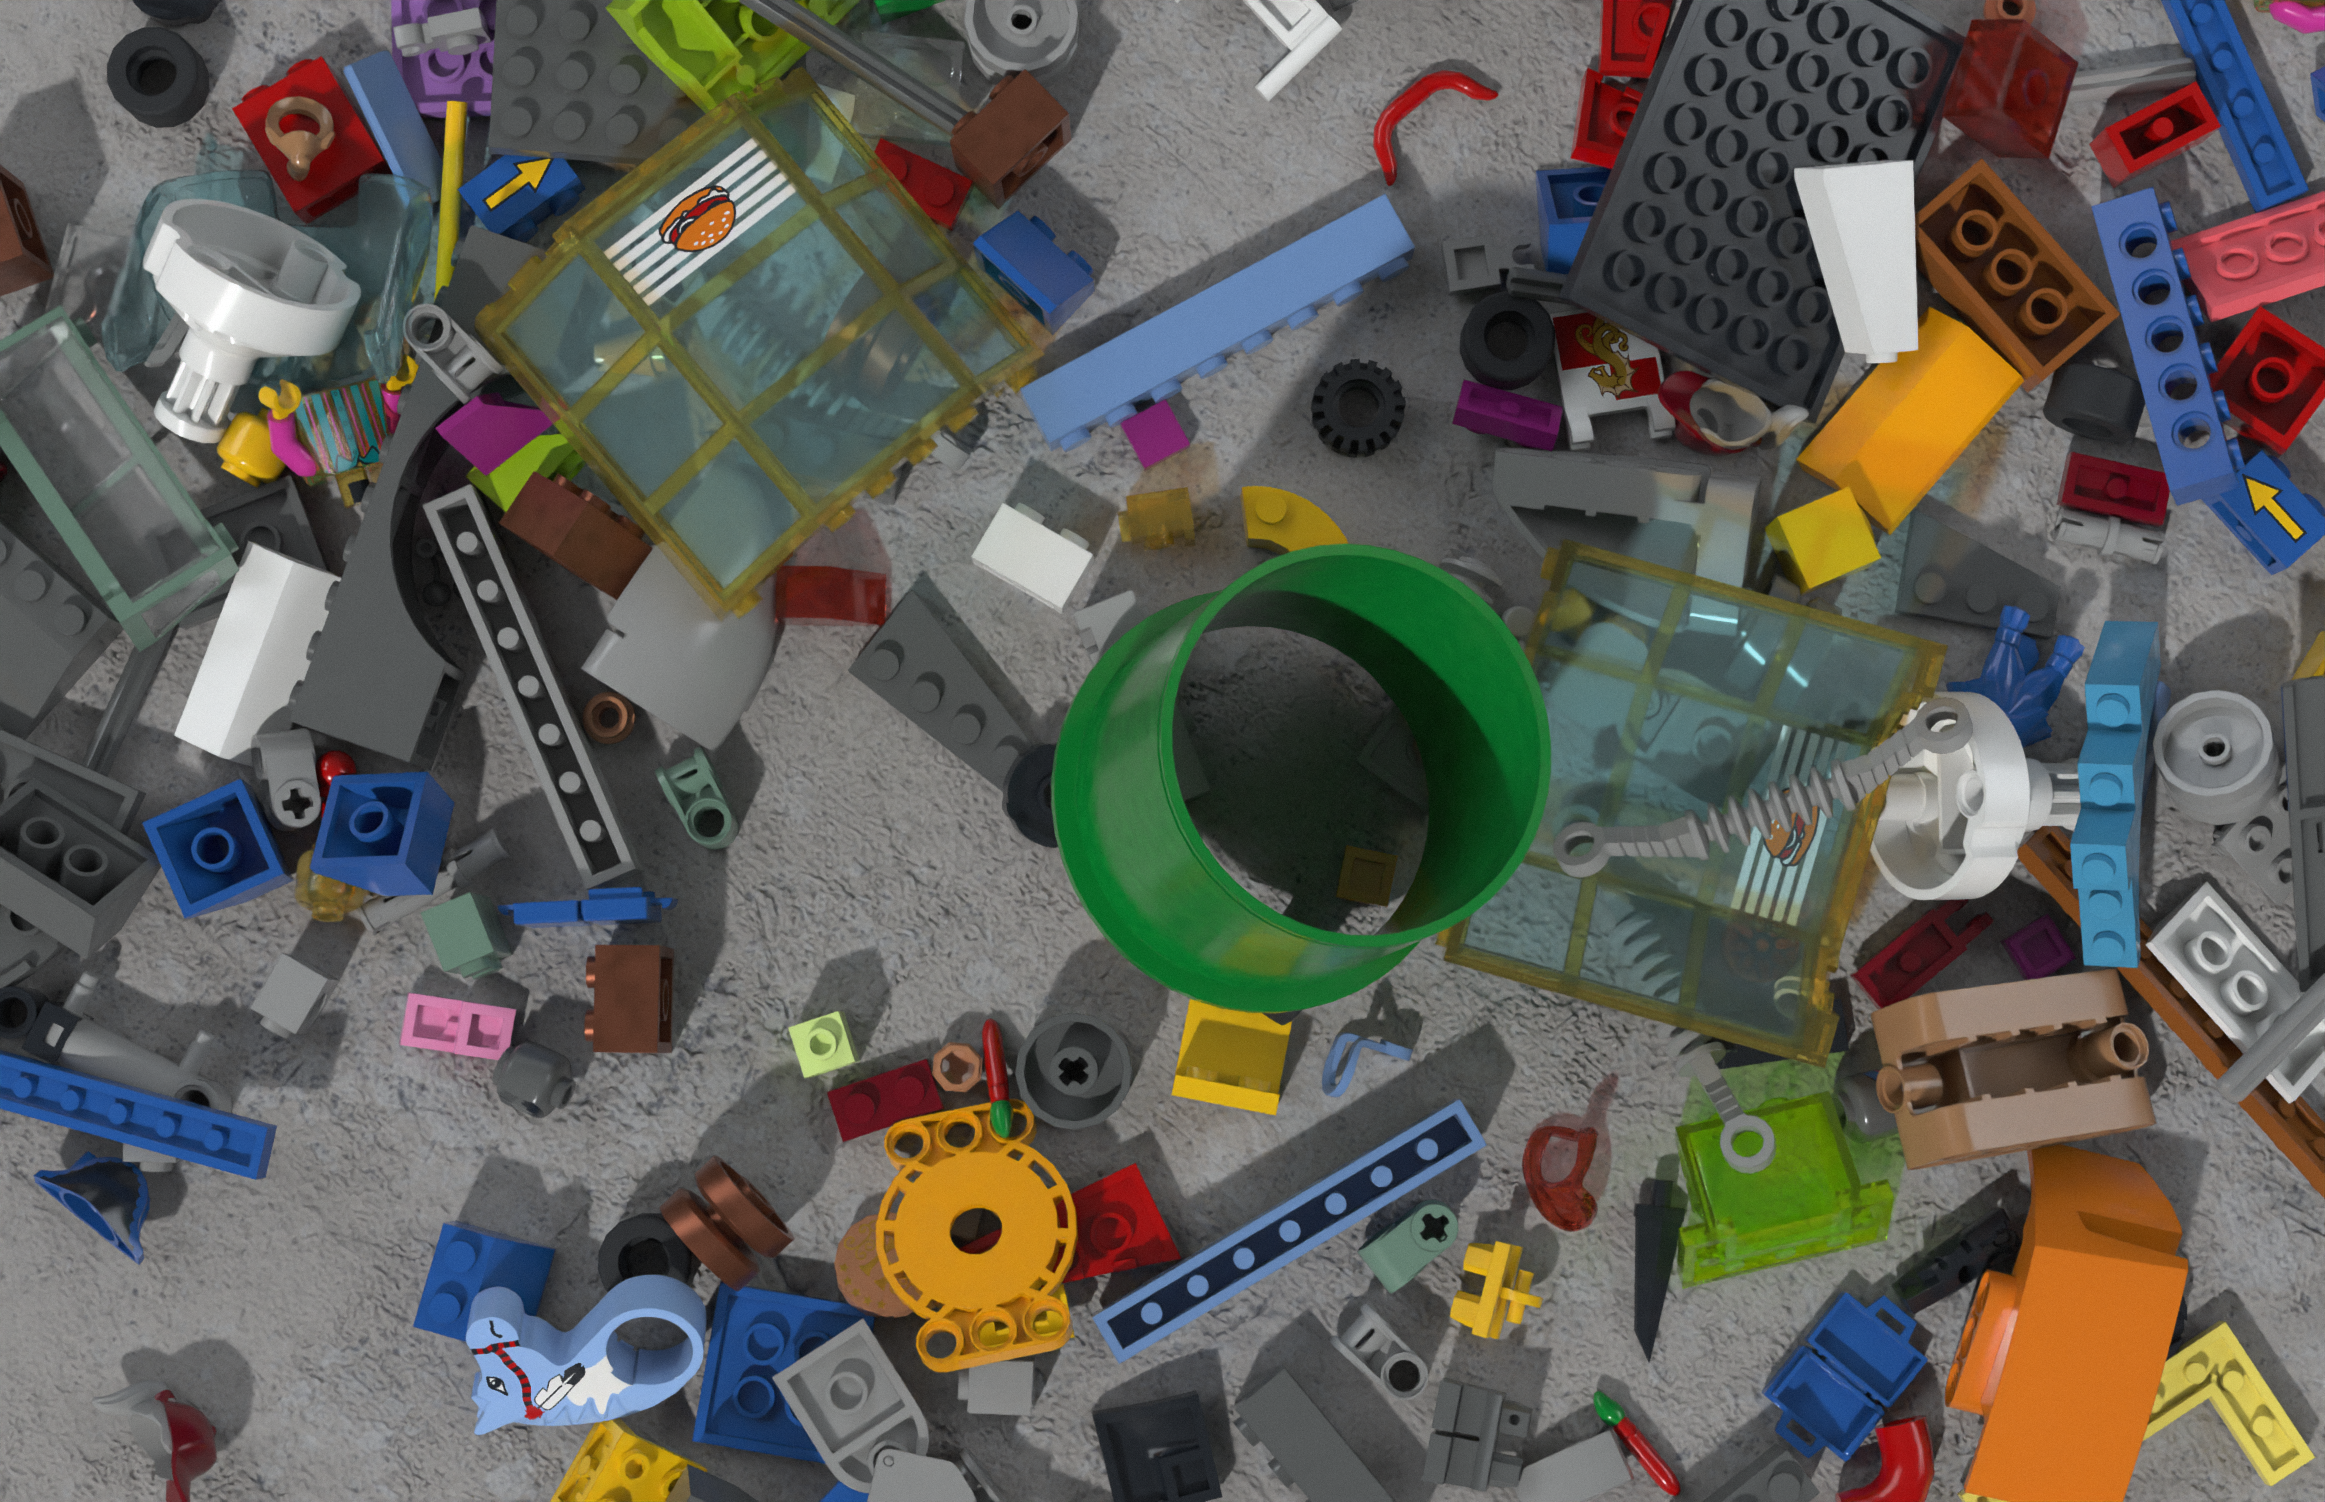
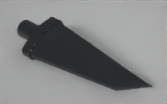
(1655, 1248)

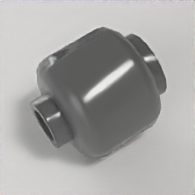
(533, 1079)

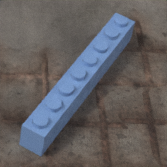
(1219, 323)
(1288, 1230)

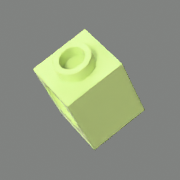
(824, 1044)

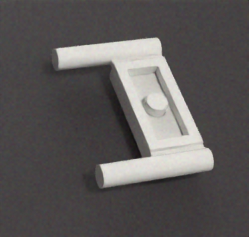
(1300, 27)

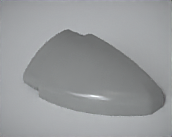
(1633, 507)
(681, 656)

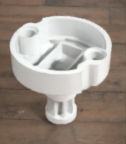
(246, 294)
(1961, 815)

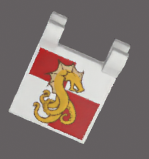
(1605, 374)

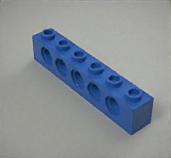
(2121, 228)

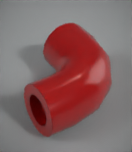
(1905, 1467)

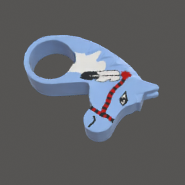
(582, 1374)

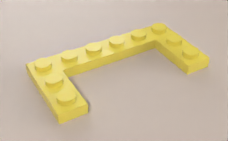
(2220, 1370)

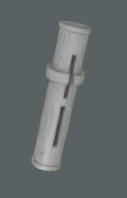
(455, 870)

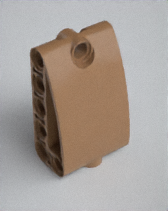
(2011, 1067)

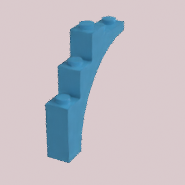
(2111, 788)

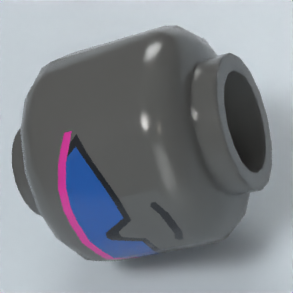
(1860, 1110)

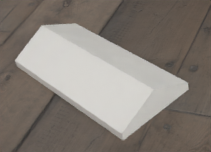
(256, 653)
(2235, 981)

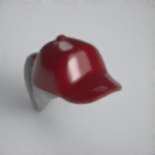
(1721, 418)
(168, 1431)

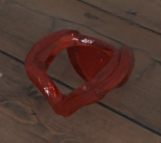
(1567, 1201)

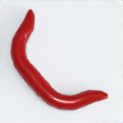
(1410, 100)

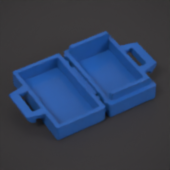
(604, 907)
(1859, 1359)

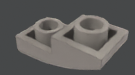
(1576, 1472)

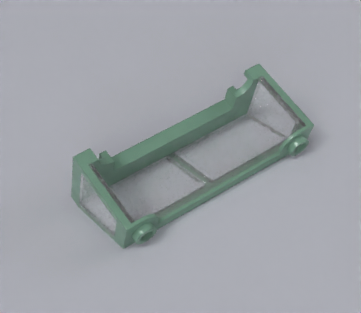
(105, 480)

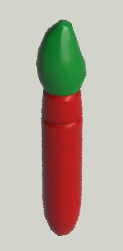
(997, 1079)
(1614, 1416)

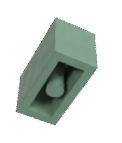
(467, 935)

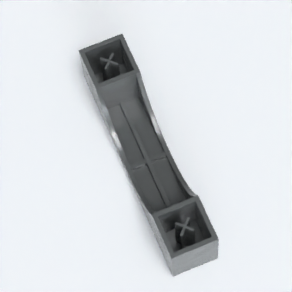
(376, 663)

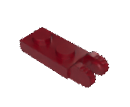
(1917, 954)

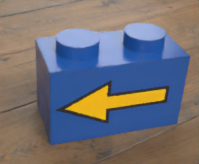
(522, 193)
(2270, 513)

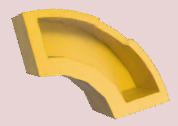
(1285, 521)

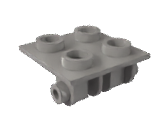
(2263, 845)

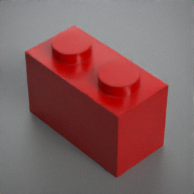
(2154, 134)

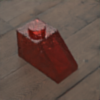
(830, 596)

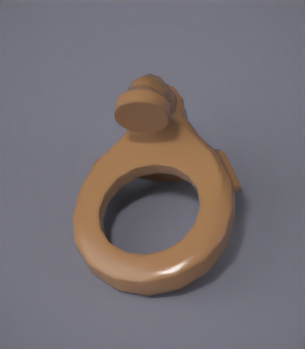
(300, 145)

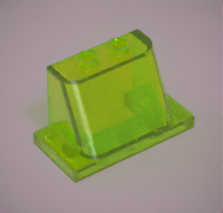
(1790, 1210)

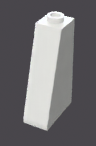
(1866, 251)

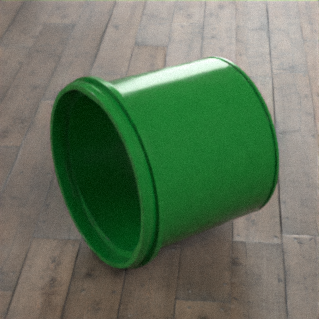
(1155, 880)

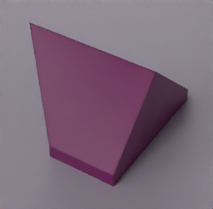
(492, 429)

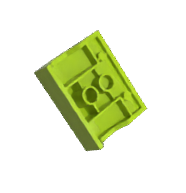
(716, 44)

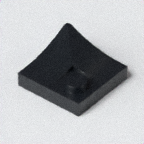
(1158, 1451)

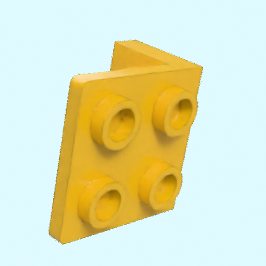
(1231, 1058)
(621, 1468)

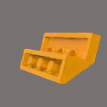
(1911, 420)

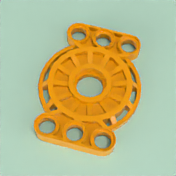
(986, 1285)

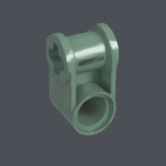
(693, 792)
(1400, 1249)

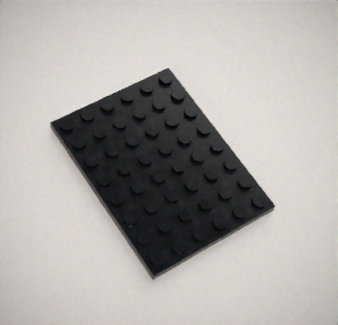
(1702, 211)

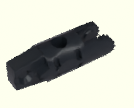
(1957, 1261)

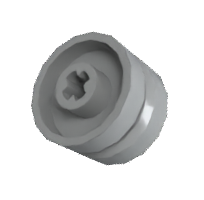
(1042, 49)
(2217, 757)

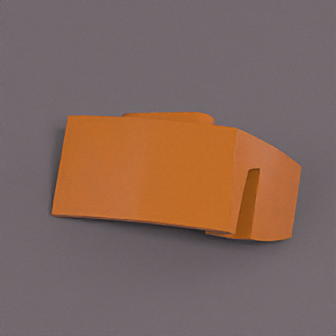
(2076, 1335)

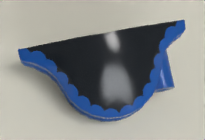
(105, 1196)

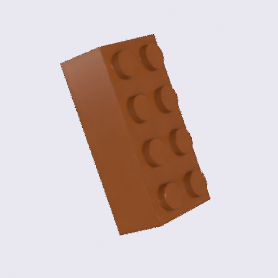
(2007, 275)

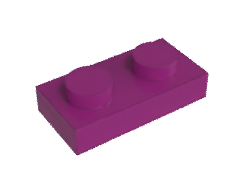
(1507, 415)

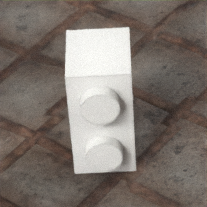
(1033, 556)

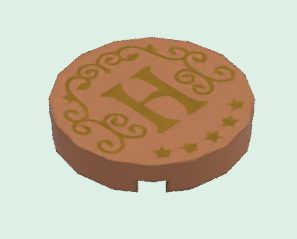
(861, 1274)

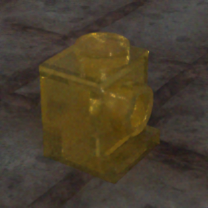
(1157, 519)

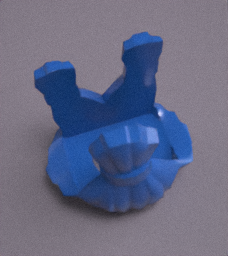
(2005, 677)

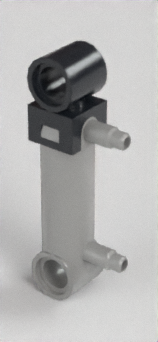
(72, 1039)

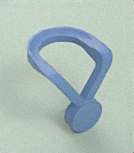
(1329, 1085)

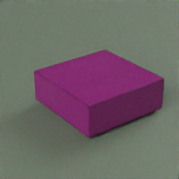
(1155, 435)
(2038, 949)

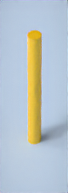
(450, 196)

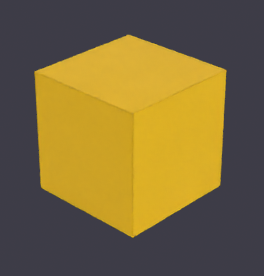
(1823, 541)

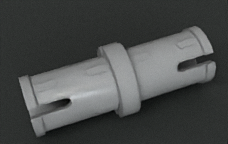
(2108, 536)

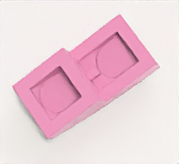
(456, 1026)

